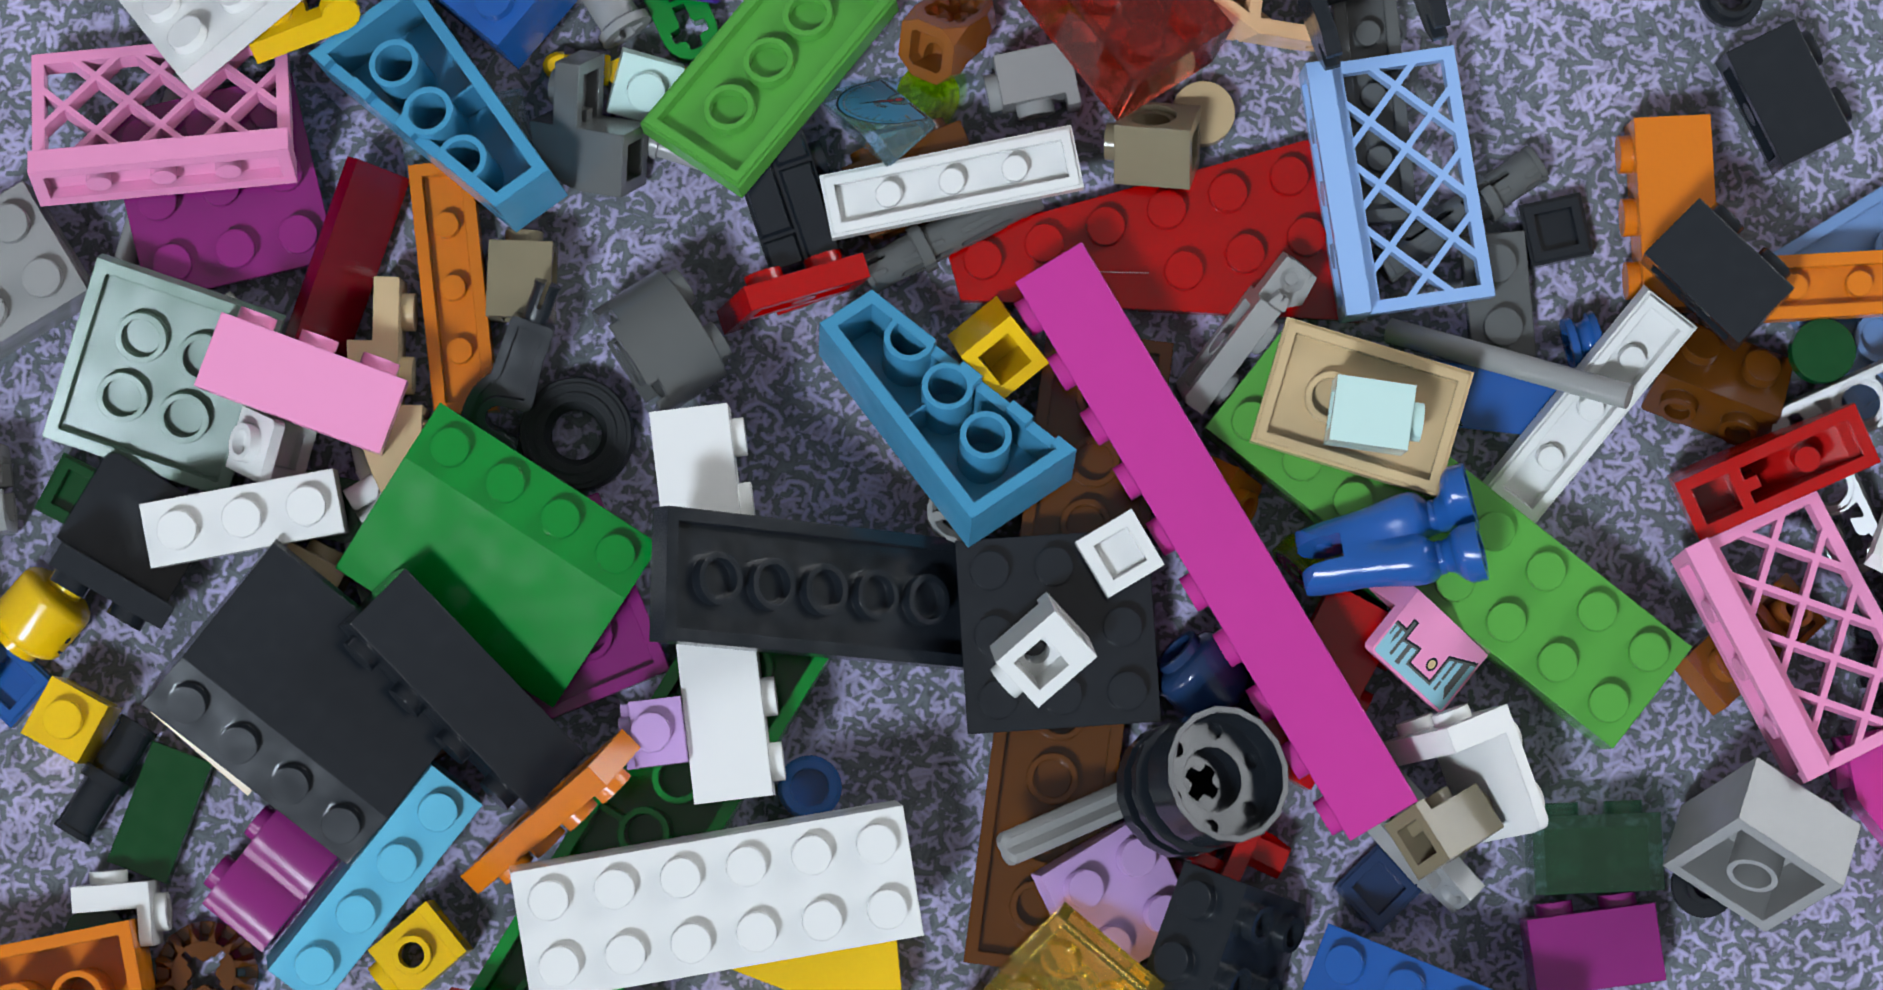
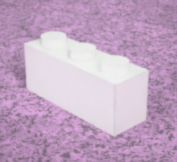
(243, 518)

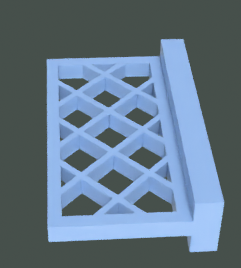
(1341, 192)

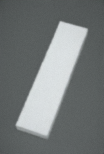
(952, 182)
(1574, 427)

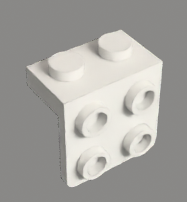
(1481, 750)

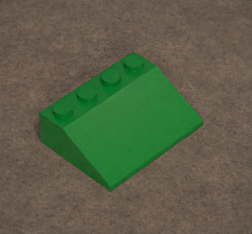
(502, 550)

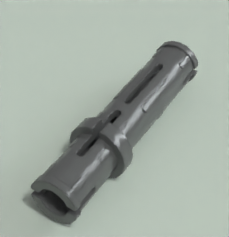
(1495, 190)
(937, 240)

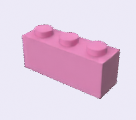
(302, 380)

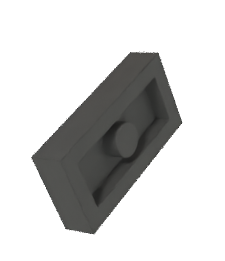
(1508, 316)

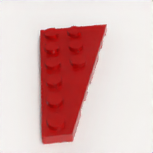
(1193, 243)

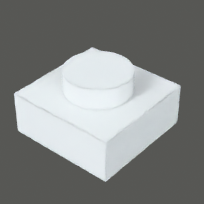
(1119, 553)

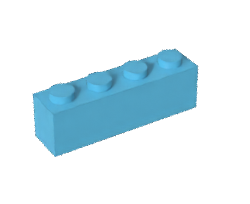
(374, 885)

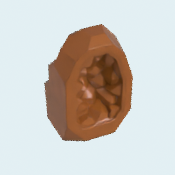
(944, 36)

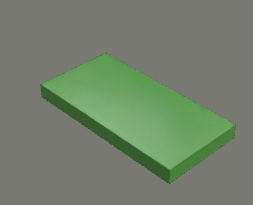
(761, 83)

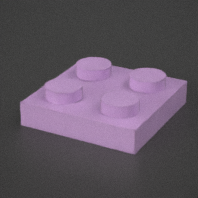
(1113, 886)

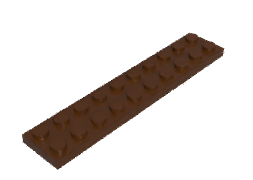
(1049, 767)

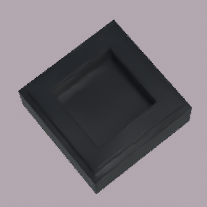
(1555, 230)

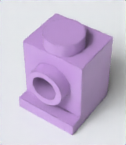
(657, 729)

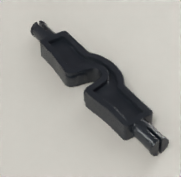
(517, 367)

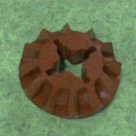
(207, 940)

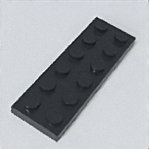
(803, 589)

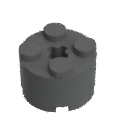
(663, 341)

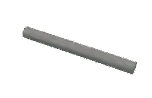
(1509, 363)

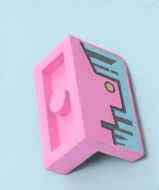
(1423, 646)

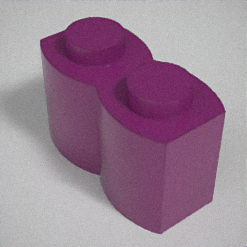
(269, 879)

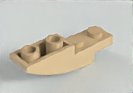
(393, 315)

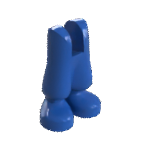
(1391, 542)

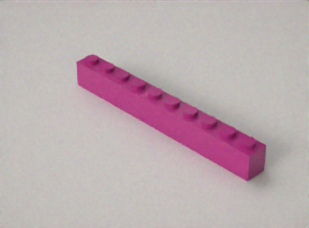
(1215, 542)

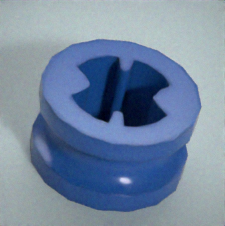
(1579, 337)

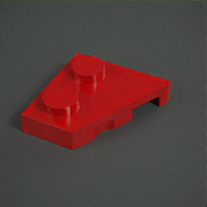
(772, 292)

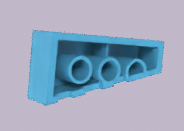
(432, 95)
(947, 427)

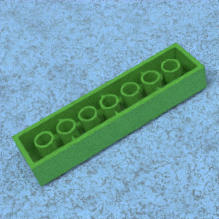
(1538, 615)

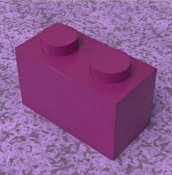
(1594, 945)

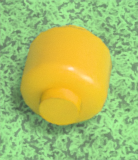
(40, 616)

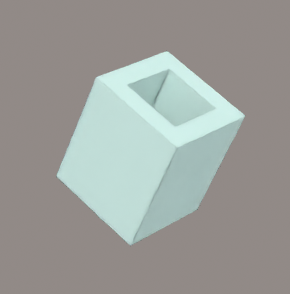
(1373, 415)

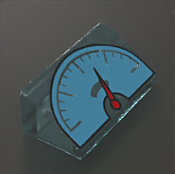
(878, 118)

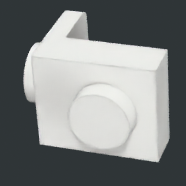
(268, 446)
(113, 891)

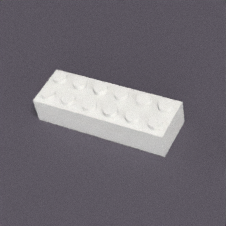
(717, 900)

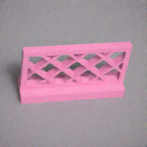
(163, 158)
(1748, 647)

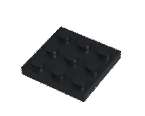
(1002, 584)

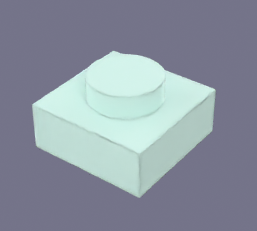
(640, 83)

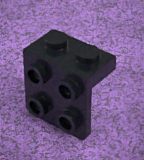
(106, 545)
(1224, 935)

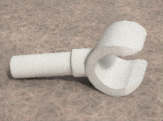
(365, 492)

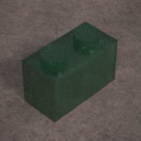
(1595, 850)

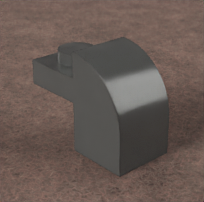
(579, 142)

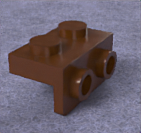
(1721, 389)

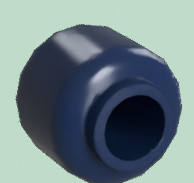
(1199, 676)

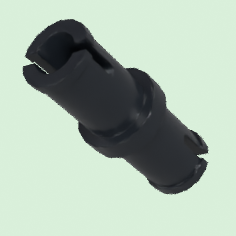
(105, 779)

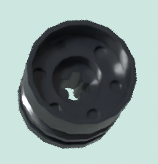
(1202, 782)

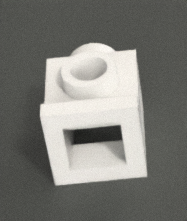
(1041, 676)

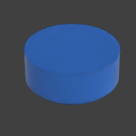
(810, 786)

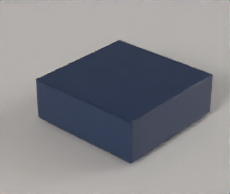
(1376, 888)

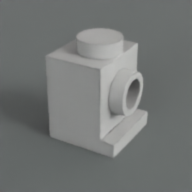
(1032, 82)

